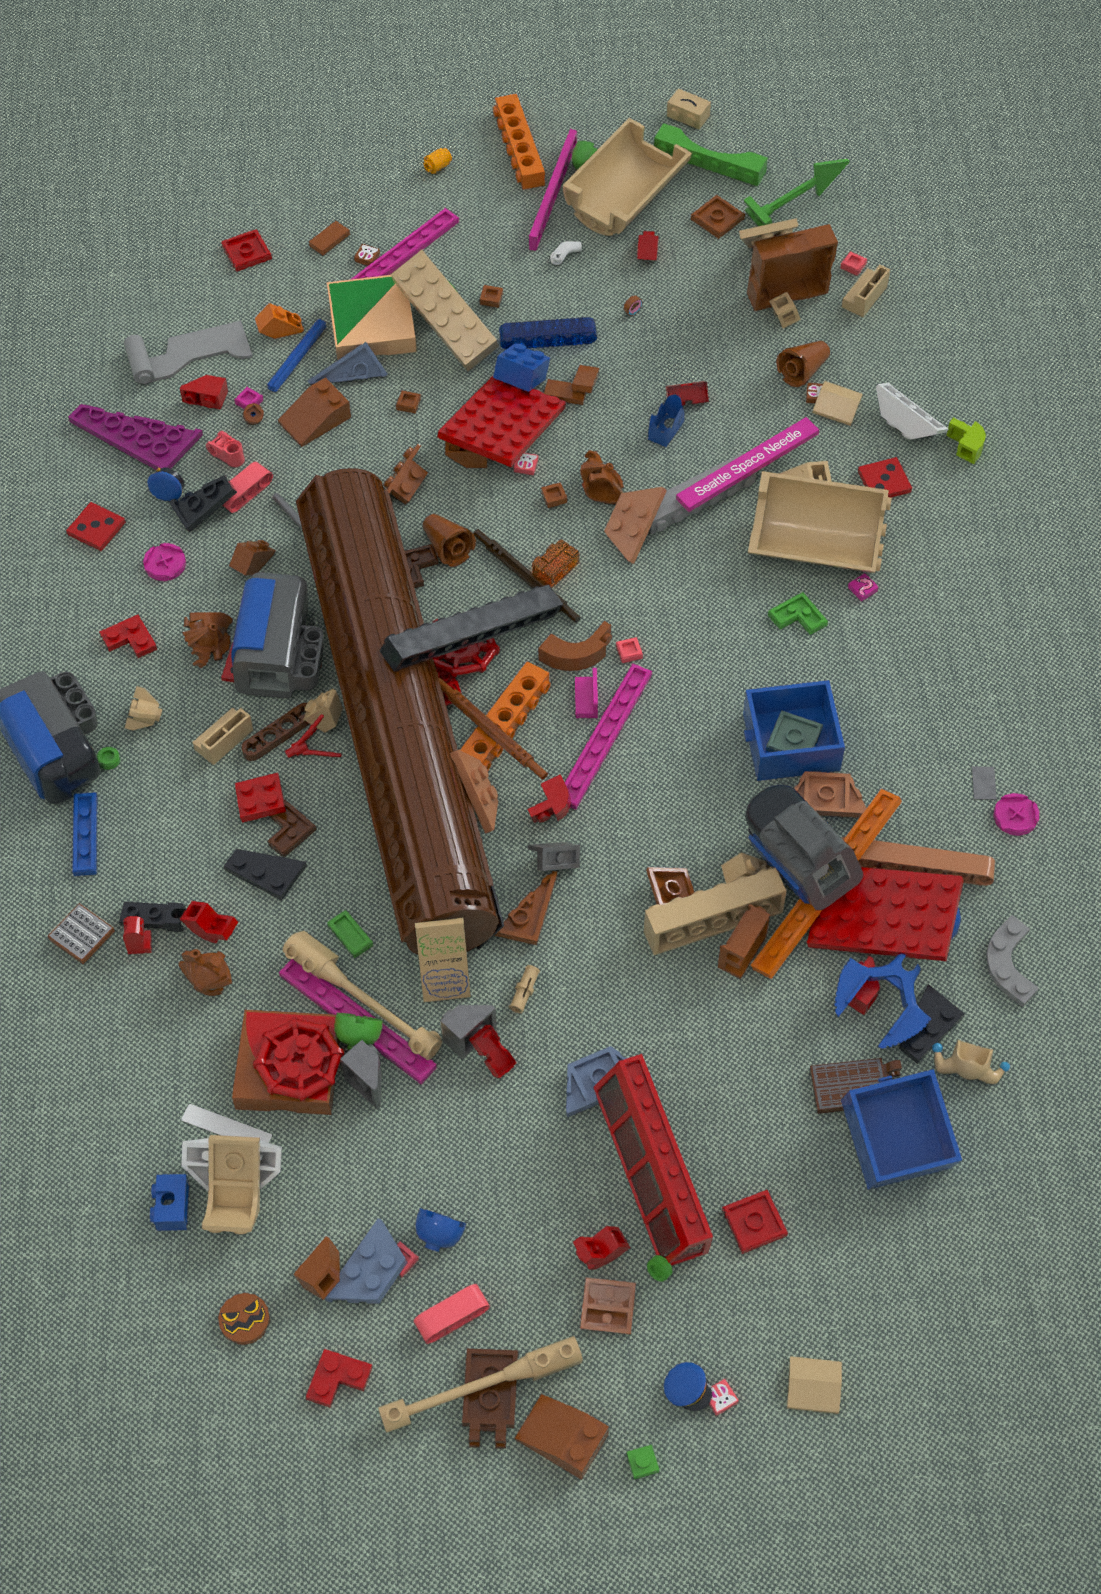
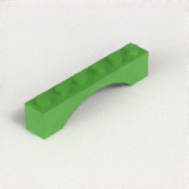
(741, 166)

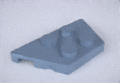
(584, 1075)
(370, 1268)

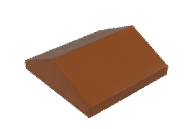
(669, 883)

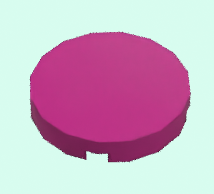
(164, 562)
(1016, 814)

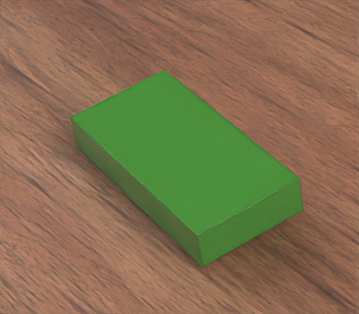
(350, 934)

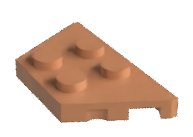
(633, 519)
(478, 787)
(831, 794)

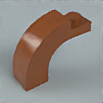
(575, 656)

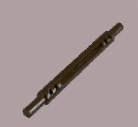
(520, 570)

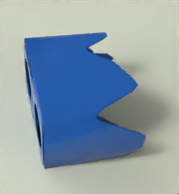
(674, 409)

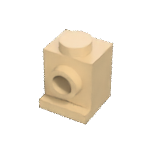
(785, 310)

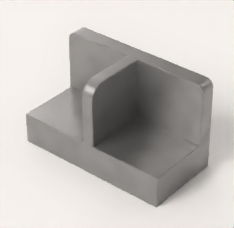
(556, 855)

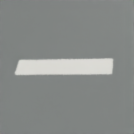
(220, 1124)

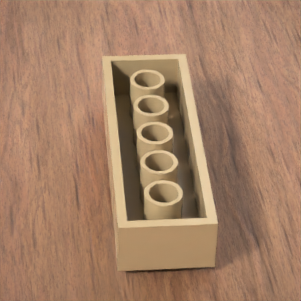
(444, 310)
(712, 910)

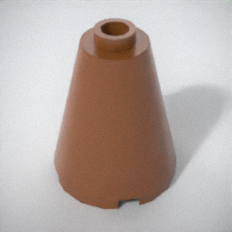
(802, 362)
(449, 539)

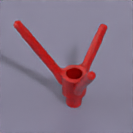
(300, 747)

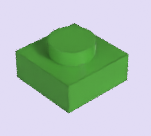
(642, 1462)

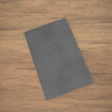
(984, 782)

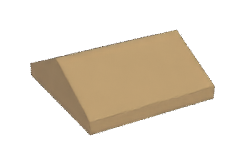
(837, 403)
(814, 1385)

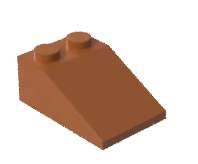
(315, 412)
(563, 1435)

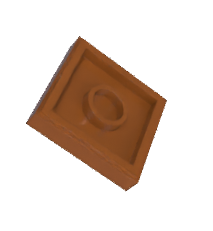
(717, 216)

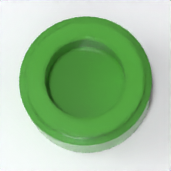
(108, 758)
(659, 1268)

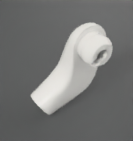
(563, 250)

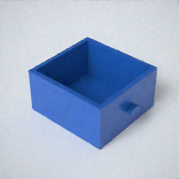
(807, 700)
(900, 1129)

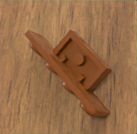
(407, 477)

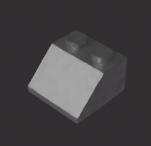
(463, 1023)
(363, 1071)

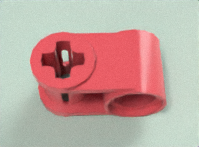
(226, 449)

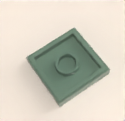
(793, 733)

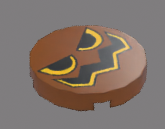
(244, 1318)

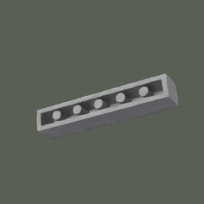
(672, 511)

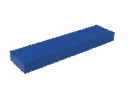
(85, 834)

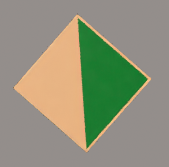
(371, 312)

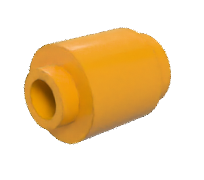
(437, 160)

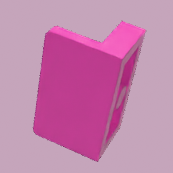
(586, 696)

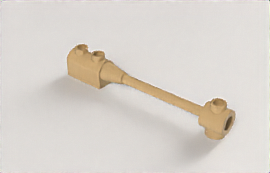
(321, 963)
(532, 1365)

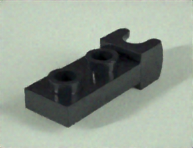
(155, 915)

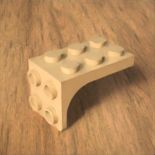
(233, 1184)

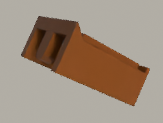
(744, 941)

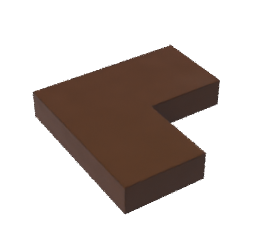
(418, 559)
(294, 830)

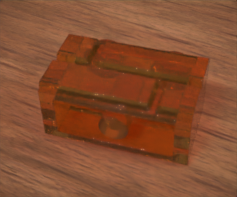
(555, 563)

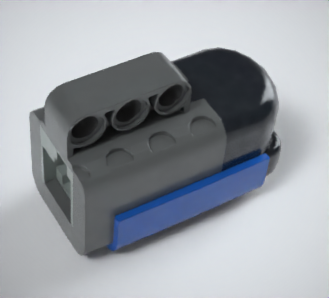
(50, 732)
(801, 846)

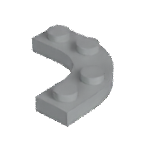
(1000, 963)

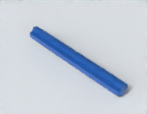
(296, 355)

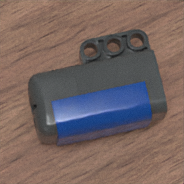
(271, 640)

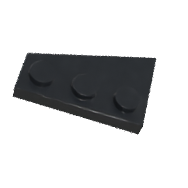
(201, 504)
(267, 872)
(943, 1019)

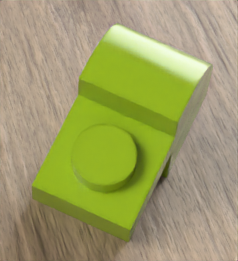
(970, 439)

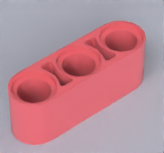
(248, 485)
(451, 1313)

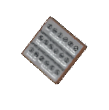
(81, 933)

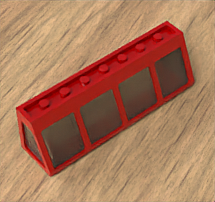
(653, 1162)

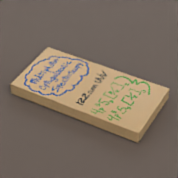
(443, 959)

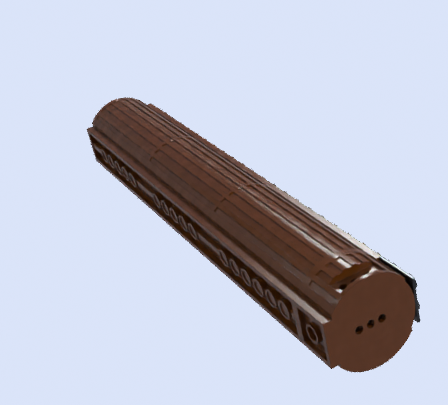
(396, 717)

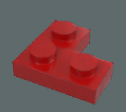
(132, 632)
(336, 1370)

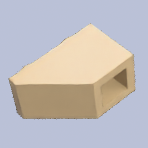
(325, 704)
(742, 866)

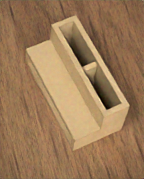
(866, 290)
(223, 735)

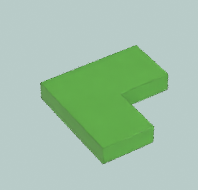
(799, 609)

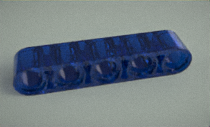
(548, 333)

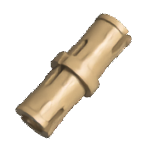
(524, 989)

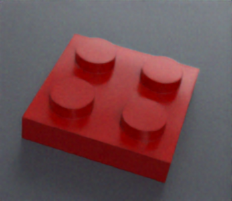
(260, 797)

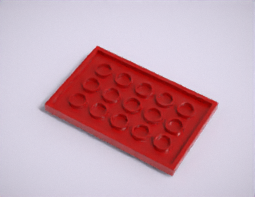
(501, 421)
(892, 915)

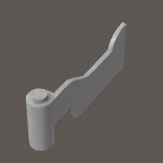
(184, 349)

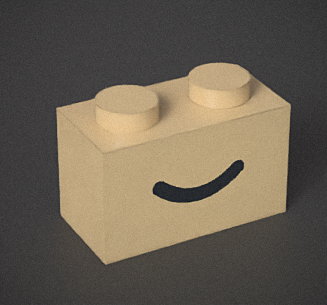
(688, 109)

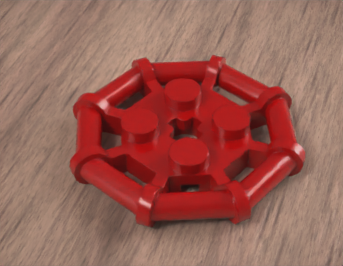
(465, 655)
(294, 1046)

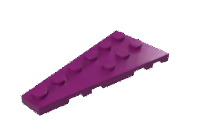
(137, 436)

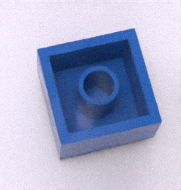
(521, 367)

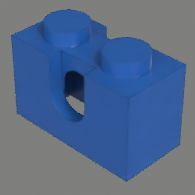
(175, 1215)

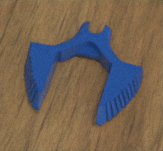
(912, 1018)

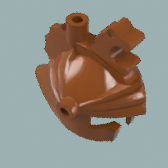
(600, 479)
(207, 635)
(206, 971)

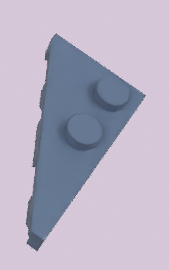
(357, 364)

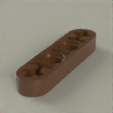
(276, 729)

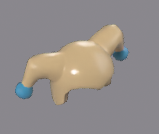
(969, 1062)

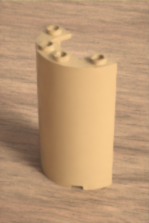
(621, 179)
(819, 522)

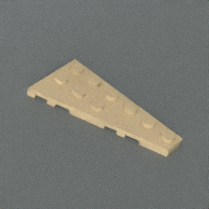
(768, 231)

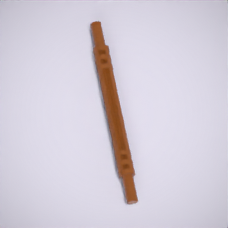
(492, 730)

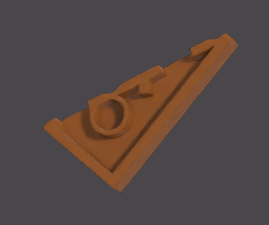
(527, 919)

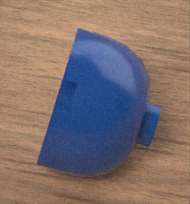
(438, 1230)

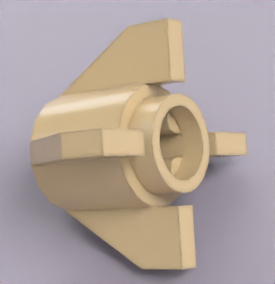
(144, 710)

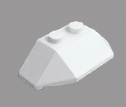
(905, 414)
(196, 1161)

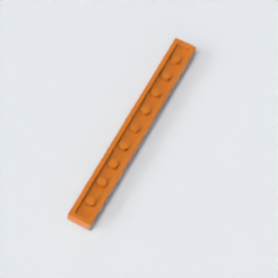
(804, 914)

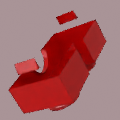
(695, 391)
(487, 1044)

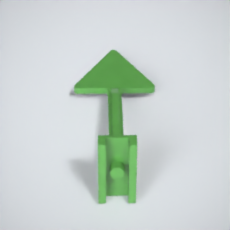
(823, 176)

